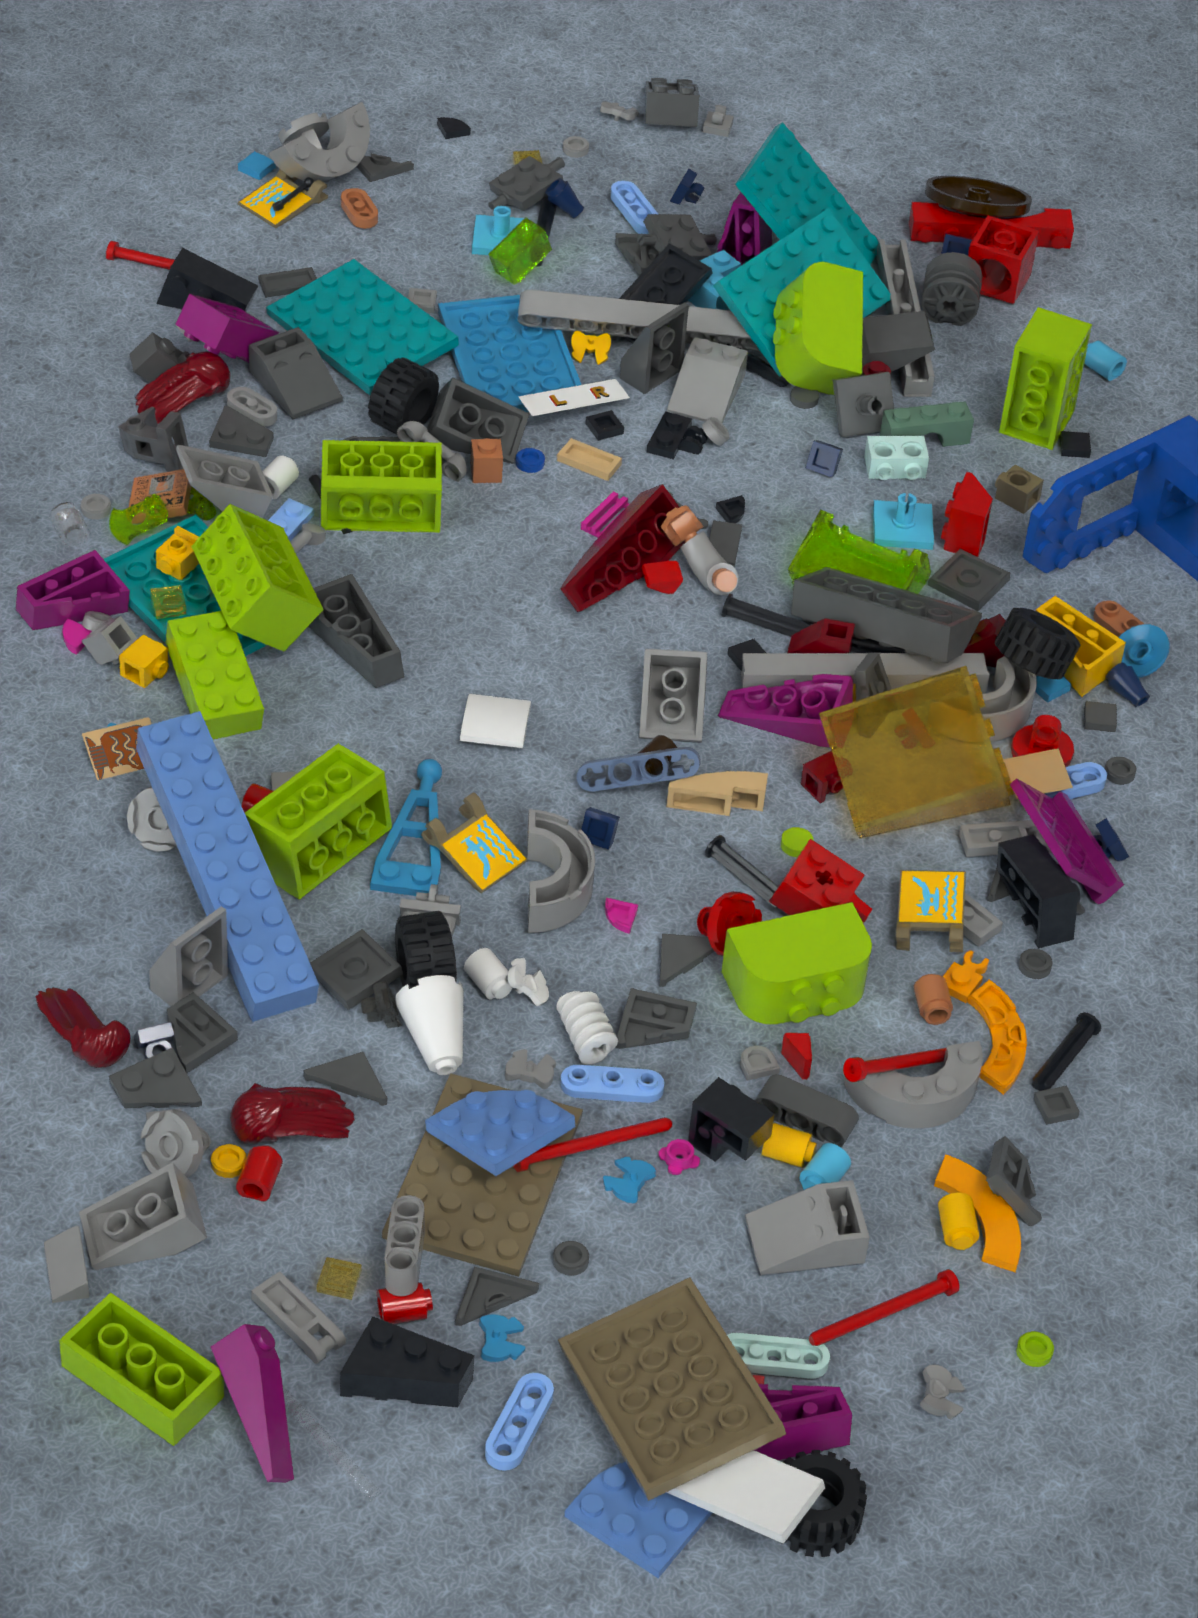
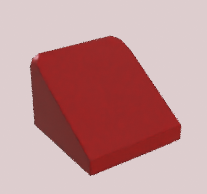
(663, 576)
(798, 1052)

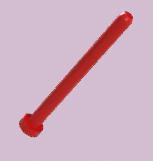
(113, 251)
(857, 1069)
(595, 1141)
(946, 1283)

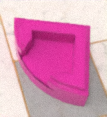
(73, 635)
(621, 914)

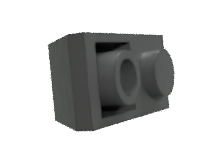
(155, 357)

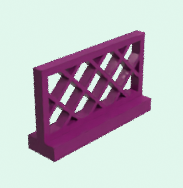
(1070, 841)

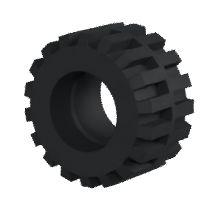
(403, 395)
(1037, 643)
(424, 947)
(836, 1526)

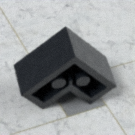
(728, 1120)

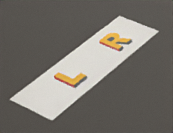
(573, 397)

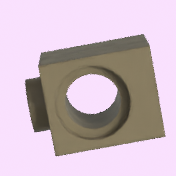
(1018, 488)

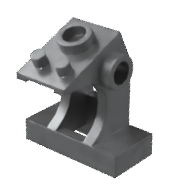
(153, 442)

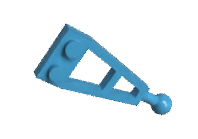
(408, 877)

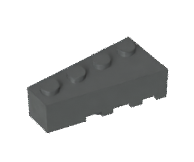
(356, 631)

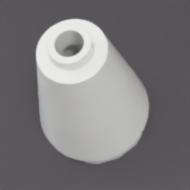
(435, 1020)

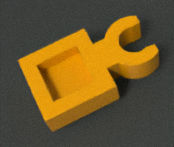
(965, 978)

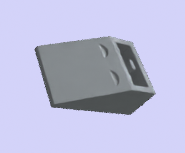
(810, 1230)

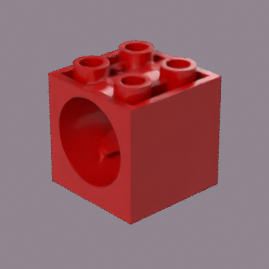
(1005, 257)

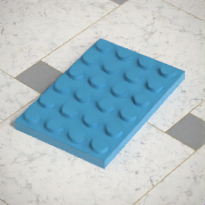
(502, 354)

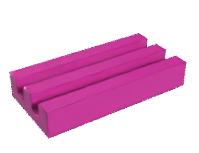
(606, 505)

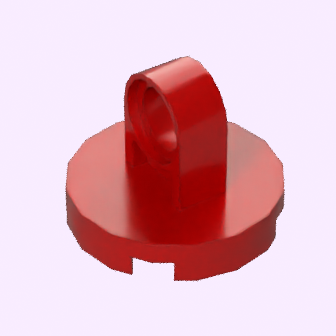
(1043, 736)
(728, 911)

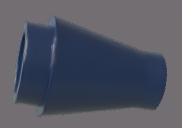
(563, 196)
(1127, 684)

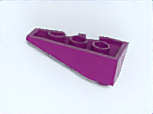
(789, 708)
(256, 1387)

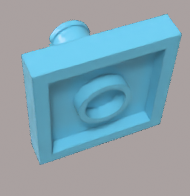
(492, 229)
(903, 523)

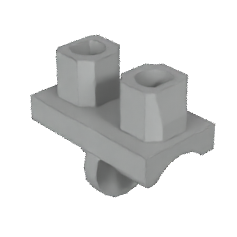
(432, 902)

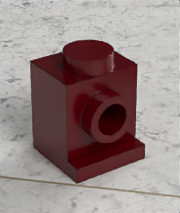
(821, 777)

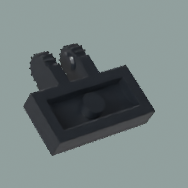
(676, 434)

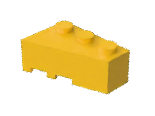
(1098, 650)

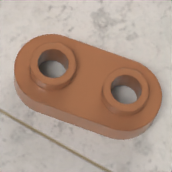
(359, 208)
(1114, 617)

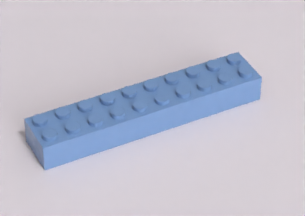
(227, 865)

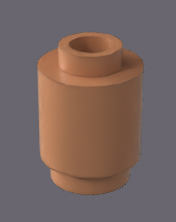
(933, 999)

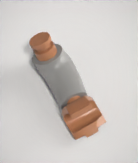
(699, 552)

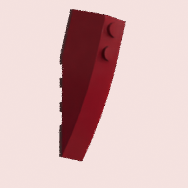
(623, 549)

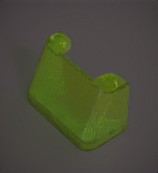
(839, 549)

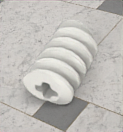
(587, 1026)

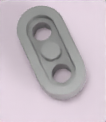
(252, 405)

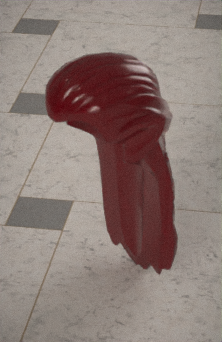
(180, 385)
(81, 1027)
(288, 1111)

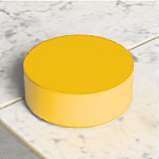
(228, 1160)

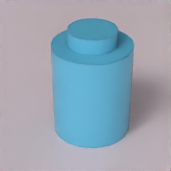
(1105, 360)
(826, 1166)

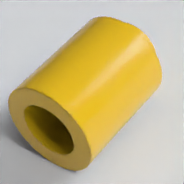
(789, 1146)
(958, 1220)

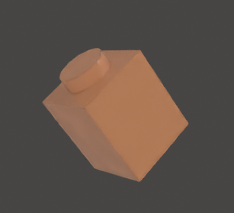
(486, 460)

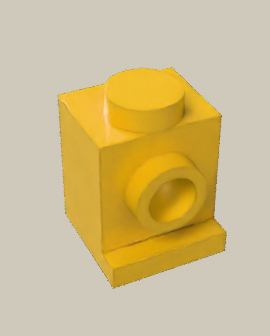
(176, 554)

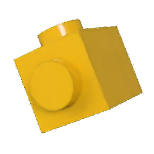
(144, 661)

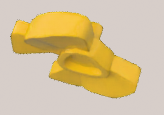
(581, 343)

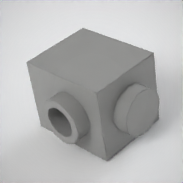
(109, 640)

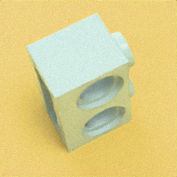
(896, 457)

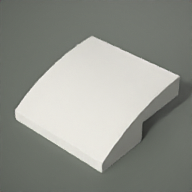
(495, 720)

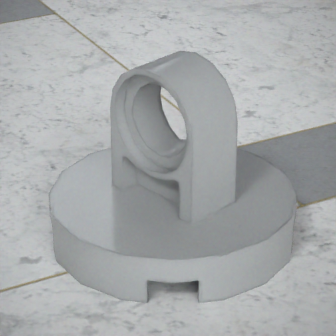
(309, 125)
(149, 823)
(176, 1139)

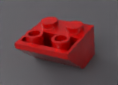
(967, 517)

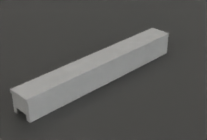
(897, 276)
(900, 668)

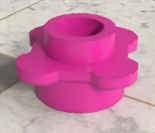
(679, 1148)

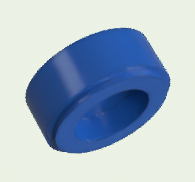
(530, 460)

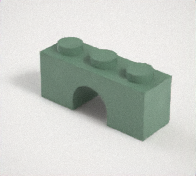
(949, 421)

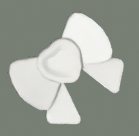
(532, 986)

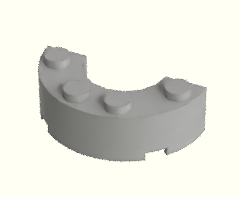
(344, 152)
(1012, 701)
(572, 858)
(922, 1100)

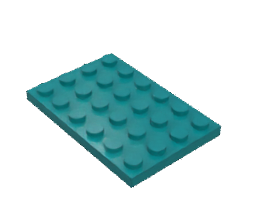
(792, 190)
(754, 286)
(362, 323)
(139, 573)

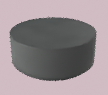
(804, 398)
(1120, 770)
(1035, 963)
(570, 1258)

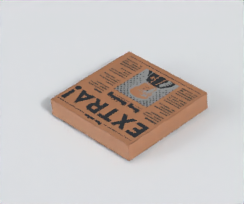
(170, 486)

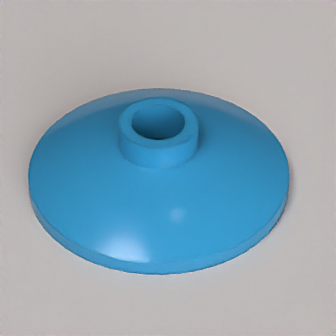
(1148, 642)

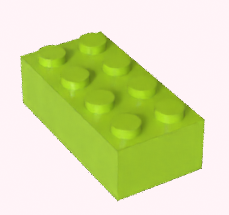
(214, 674)
(142, 1368)

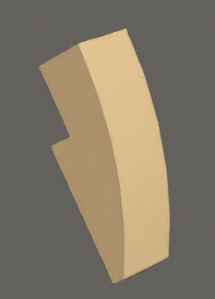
(719, 792)

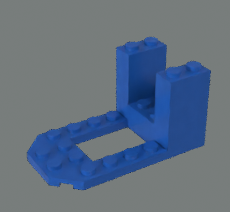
(1160, 510)

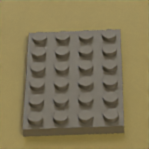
(471, 1210)
(671, 1388)

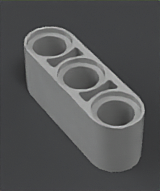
(404, 1245)

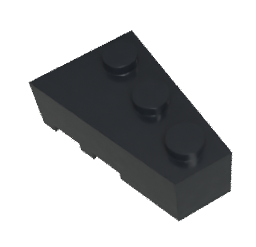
(205, 279)
(1040, 887)
(406, 1366)

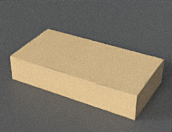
(589, 459)

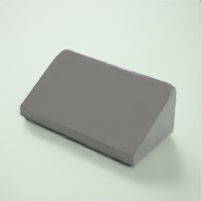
(66, 1266)

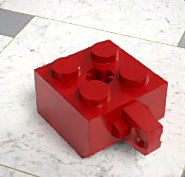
(818, 882)

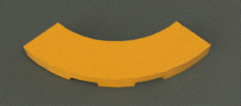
(1007, 1036)
(995, 1215)

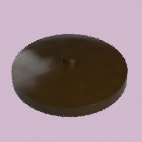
(978, 196)

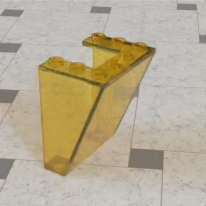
(917, 754)

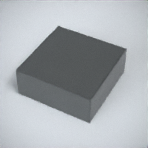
(1100, 716)
(1056, 1105)

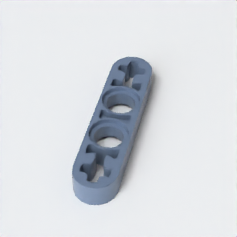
(639, 773)

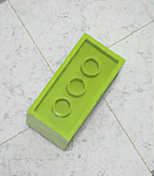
(1045, 378)
(381, 486)
(257, 578)
(321, 819)

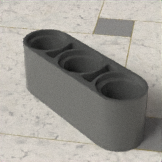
(808, 1109)

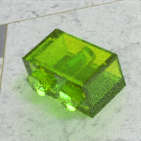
(520, 251)

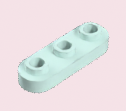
(790, 1351)

